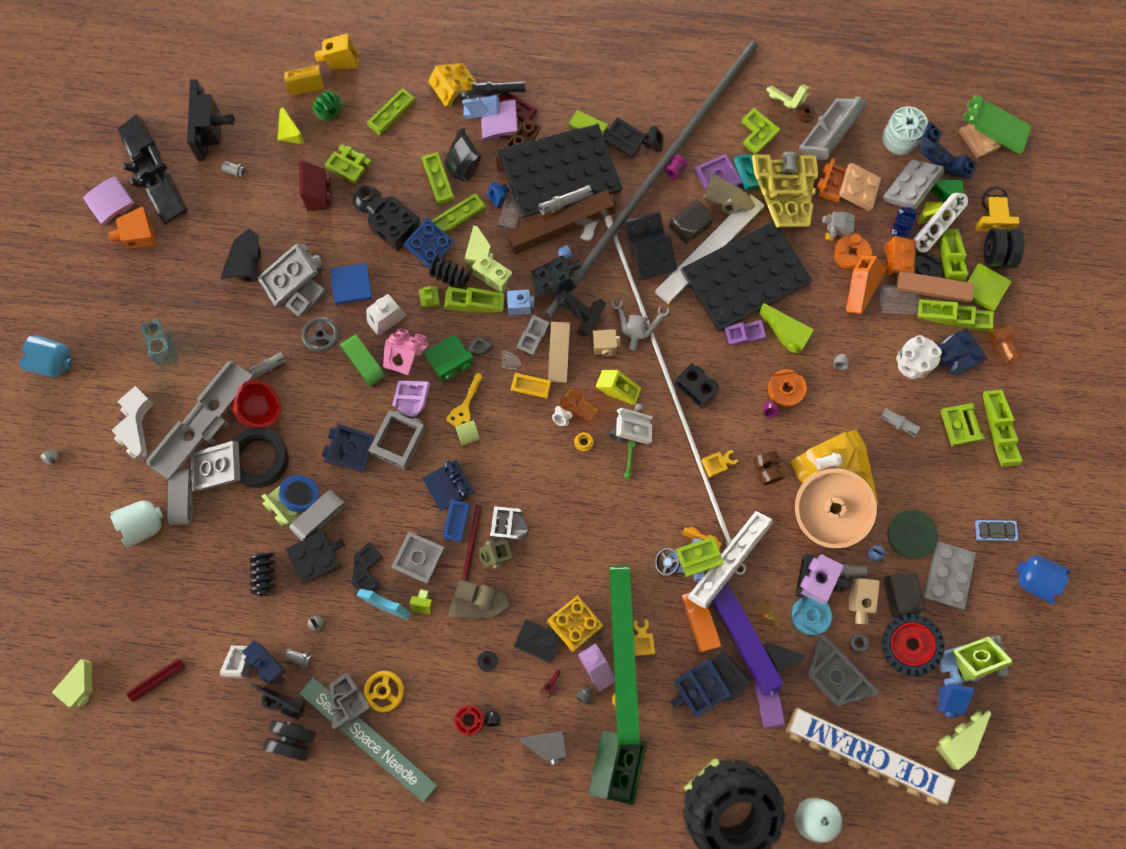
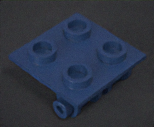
(447, 484)

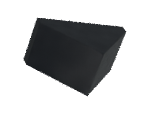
(782, 657)

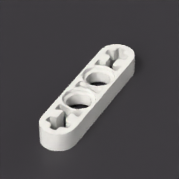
(941, 224)

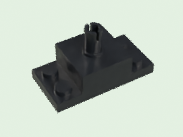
(204, 121)

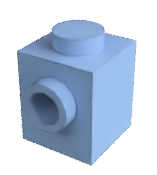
(519, 302)

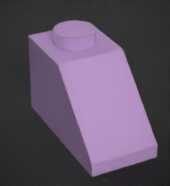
(597, 667)

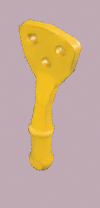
(464, 407)

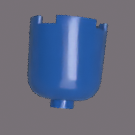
(1042, 578)

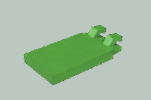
(997, 124)

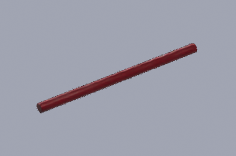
(471, 543)

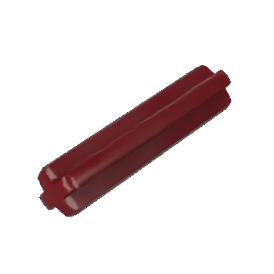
(155, 680)

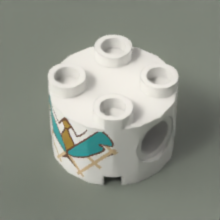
(918, 357)

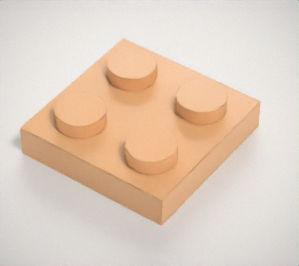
(860, 186)

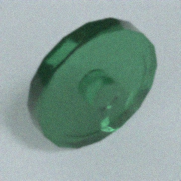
(912, 534)

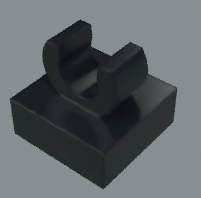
(654, 138)

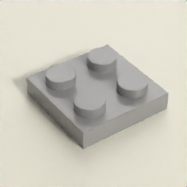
(418, 557)

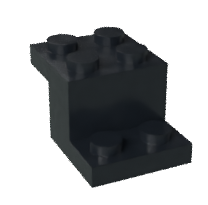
(650, 245)

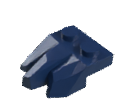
(960, 352)

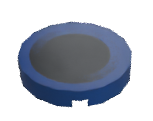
(298, 493)

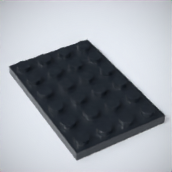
(558, 166)
(745, 275)

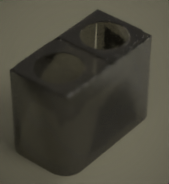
(691, 221)
(904, 594)

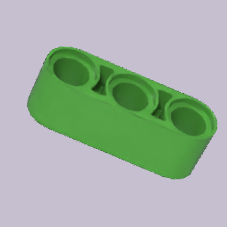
(362, 360)

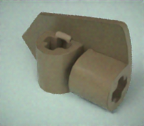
(731, 197)
(477, 601)

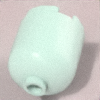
(137, 522)
(809, 819)

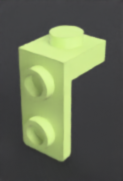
(800, 96)

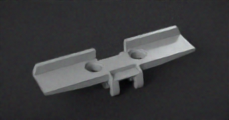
(200, 422)

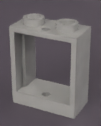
(389, 457)

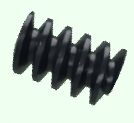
(449, 274)
(261, 574)

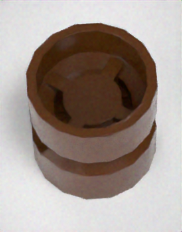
(771, 474)

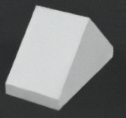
(234, 664)

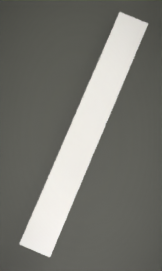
(720, 237)

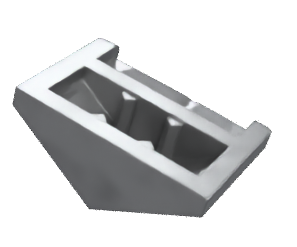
(508, 524)

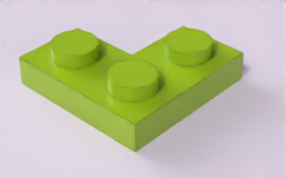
(763, 131)

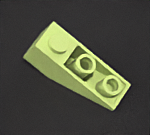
(964, 743)

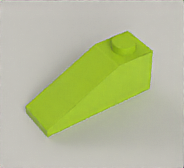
(788, 330)

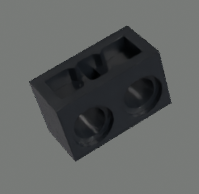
(693, 388)

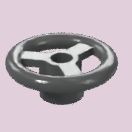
(326, 341)

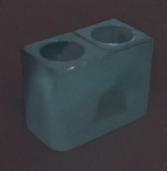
(164, 356)

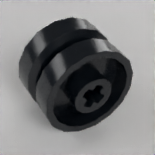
(1003, 247)
(290, 737)

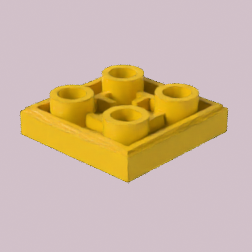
(575, 623)

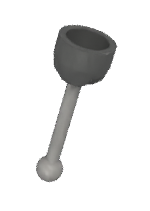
(613, 432)

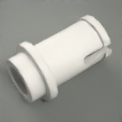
(829, 461)

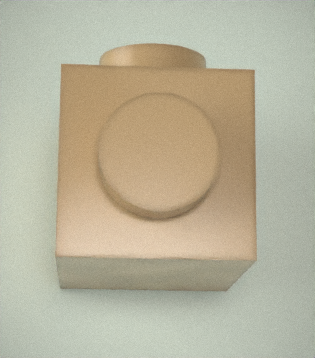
(605, 342)

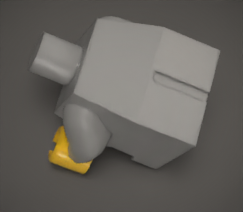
(839, 224)

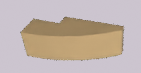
(559, 352)

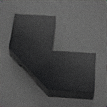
(363, 561)

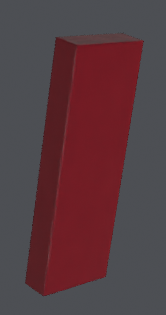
(523, 109)

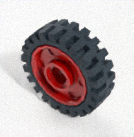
(915, 628)

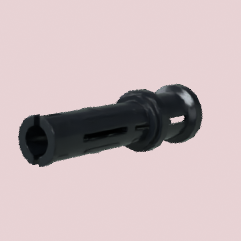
(496, 88)

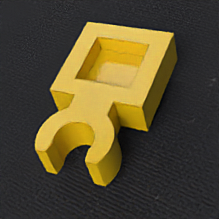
(717, 464)
(643, 642)

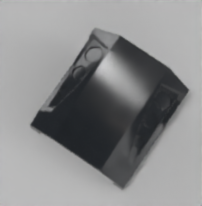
(462, 157)

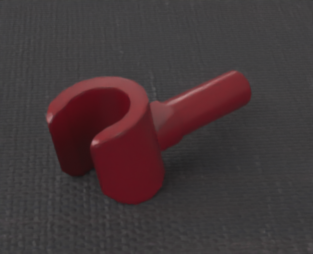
(550, 686)

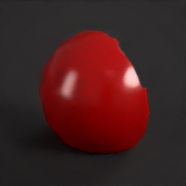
(256, 404)

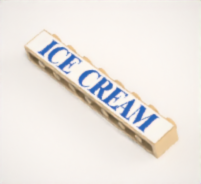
(870, 756)

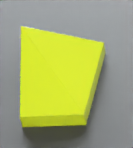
(287, 130)
(929, 210)

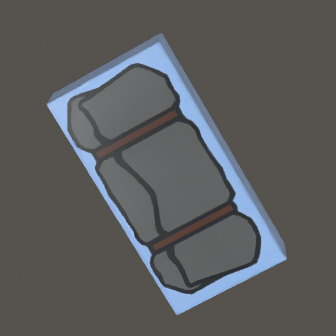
(996, 530)

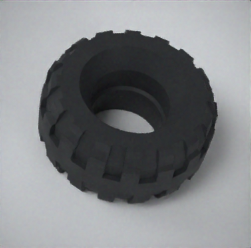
(723, 787)

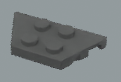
(837, 675)

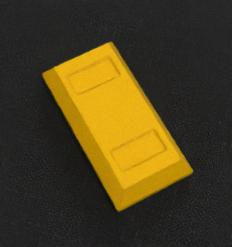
(531, 385)

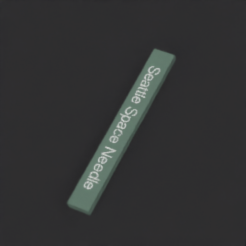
(373, 744)

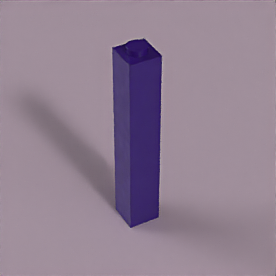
(747, 642)

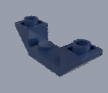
(958, 166)

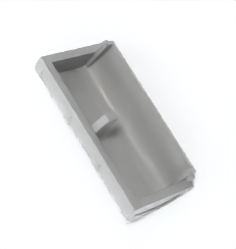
(832, 127)

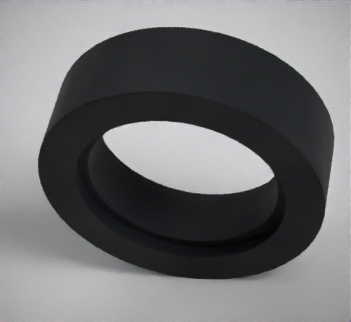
(281, 461)

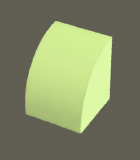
(467, 433)

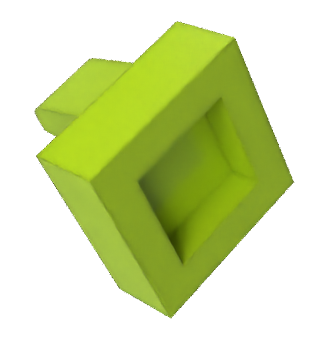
(429, 297)
(421, 603)

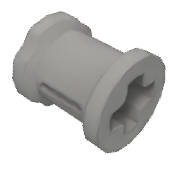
(789, 165)

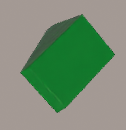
(945, 188)

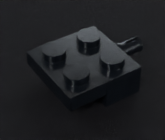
(554, 276)
(314, 557)

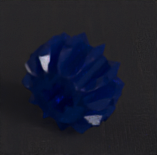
(904, 222)

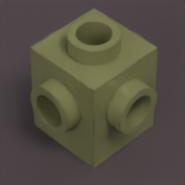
(495, 553)

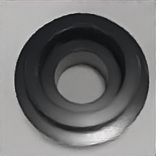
(494, 661)

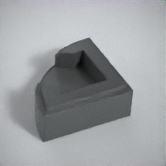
(479, 346)

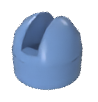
(565, 250)
(875, 557)

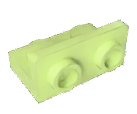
(491, 273)
(284, 515)

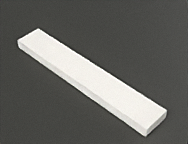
(733, 557)

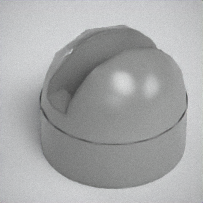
(841, 362)
(50, 455)
(319, 620)

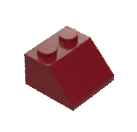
(314, 186)

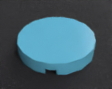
(811, 616)

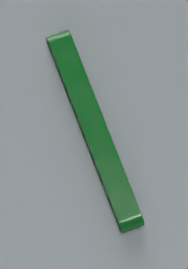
(624, 656)

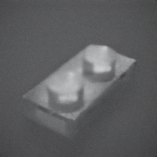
(510, 213)

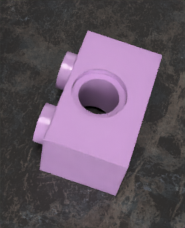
(829, 570)

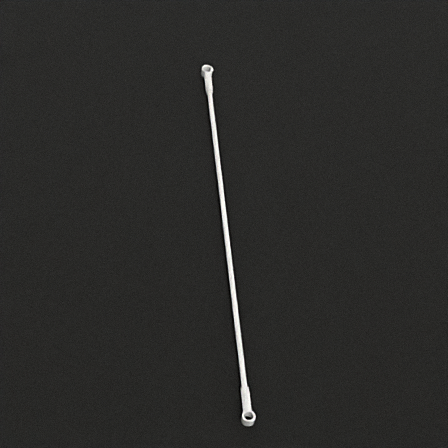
(609, 222)

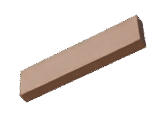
(935, 287)

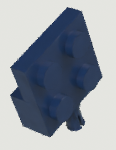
(262, 660)
(701, 688)

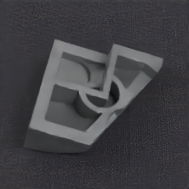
(346, 701)

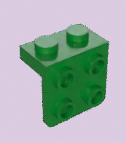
(449, 358)

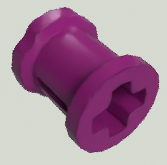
(676, 167)

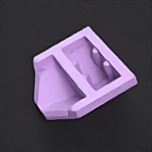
(411, 397)

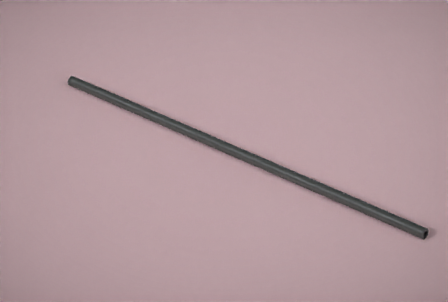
(654, 175)

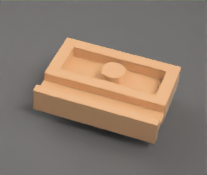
(978, 142)

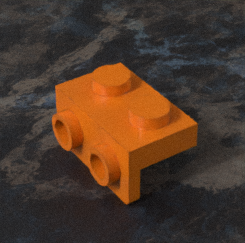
(832, 182)
(899, 255)

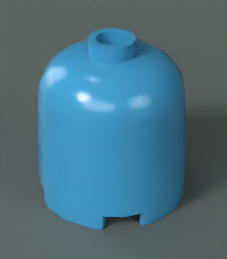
(45, 357)

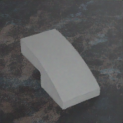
(306, 298)
(533, 335)

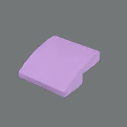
(501, 124)
(108, 200)

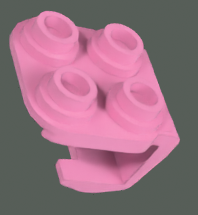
(407, 346)

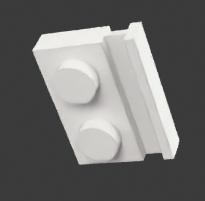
(634, 426)

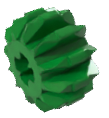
(327, 105)

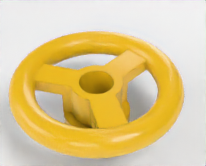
(376, 694)

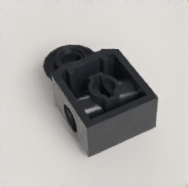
(386, 217)

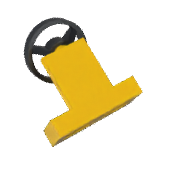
(998, 212)

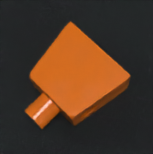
(134, 230)

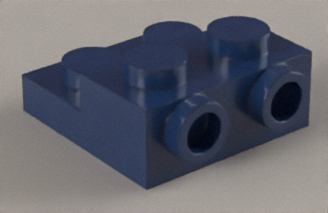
(347, 448)

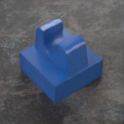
(497, 193)

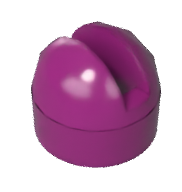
(770, 409)

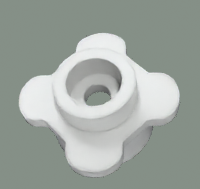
(561, 416)

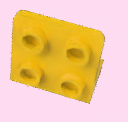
(450, 80)

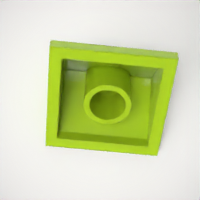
(980, 658)

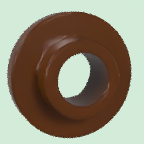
(804, 117)

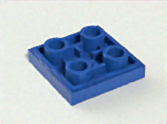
(428, 242)
(351, 284)

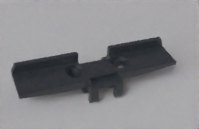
(140, 149)

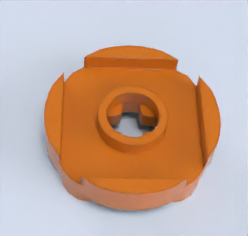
(843, 248)
(792, 380)

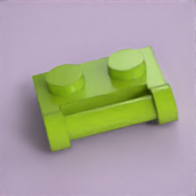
(957, 427)

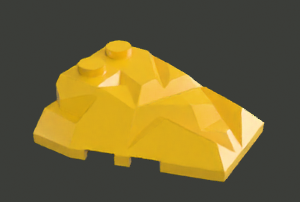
(853, 456)

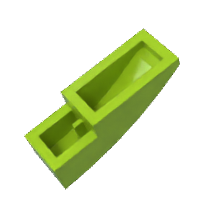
(953, 255)
(473, 300)

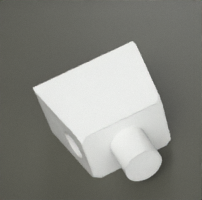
(384, 314)

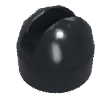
(492, 719)

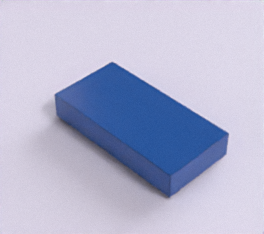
(456, 520)

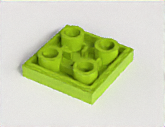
(988, 287)

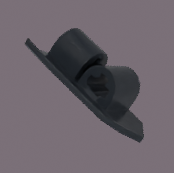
(243, 257)
(290, 706)

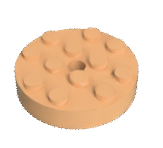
(840, 528)

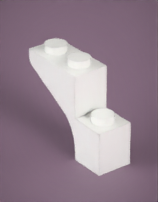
(130, 430)

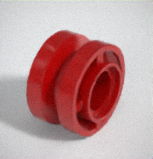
(462, 713)

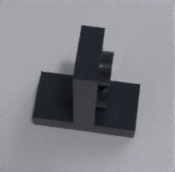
(581, 311)
(840, 586)

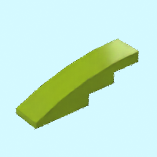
(953, 315)
(1001, 428)

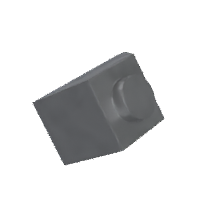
(547, 746)

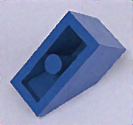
(954, 700)

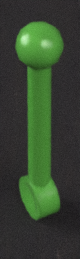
(631, 444)

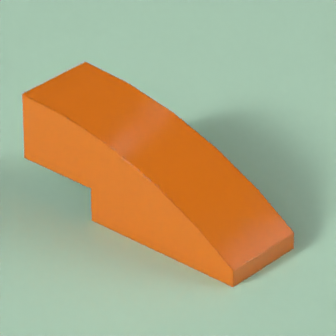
(701, 625)

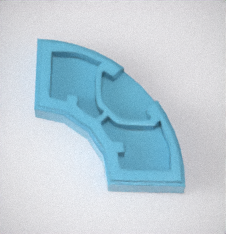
(384, 604)

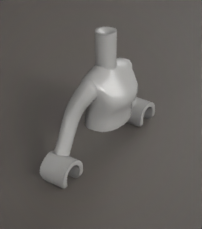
(636, 325)

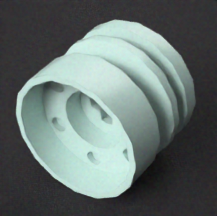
(904, 130)

